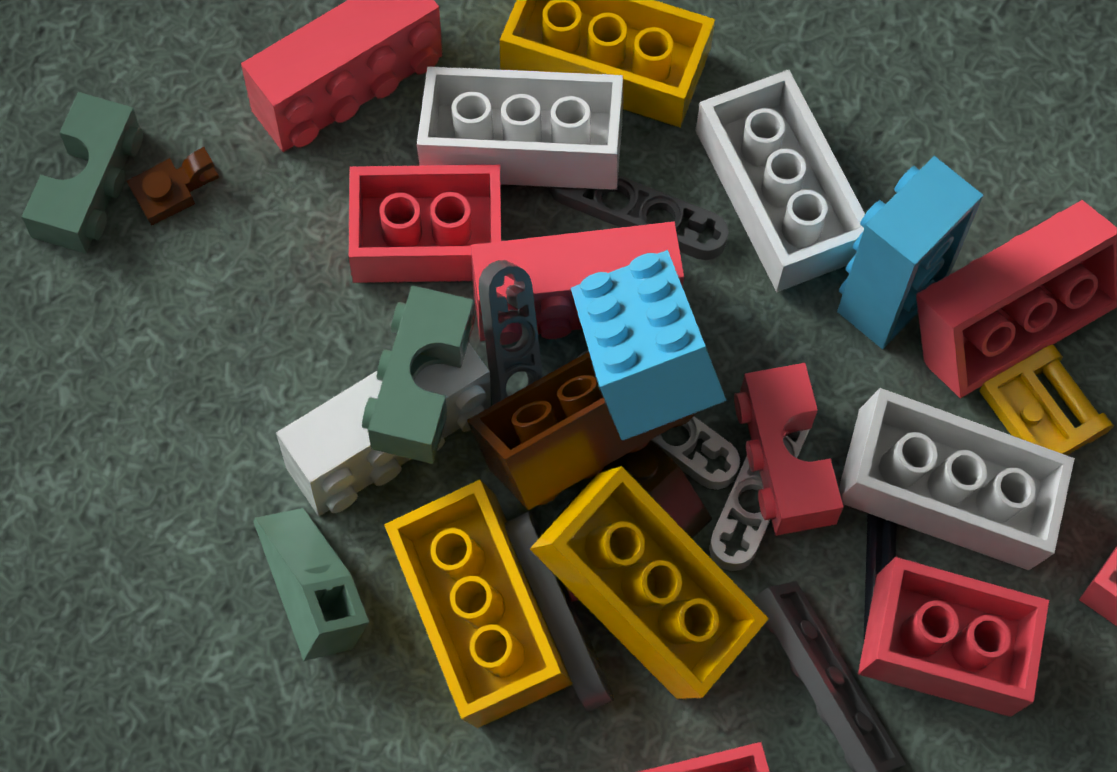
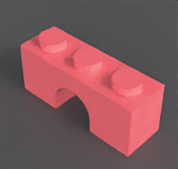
(795, 491)

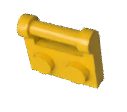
(1031, 411)

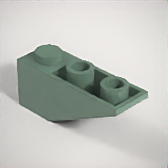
(311, 584)

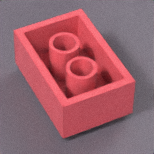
(420, 221)
(954, 637)

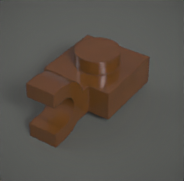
(167, 190)

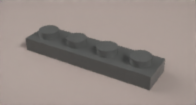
(828, 680)

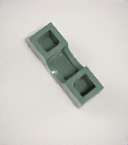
(74, 208)
(429, 331)

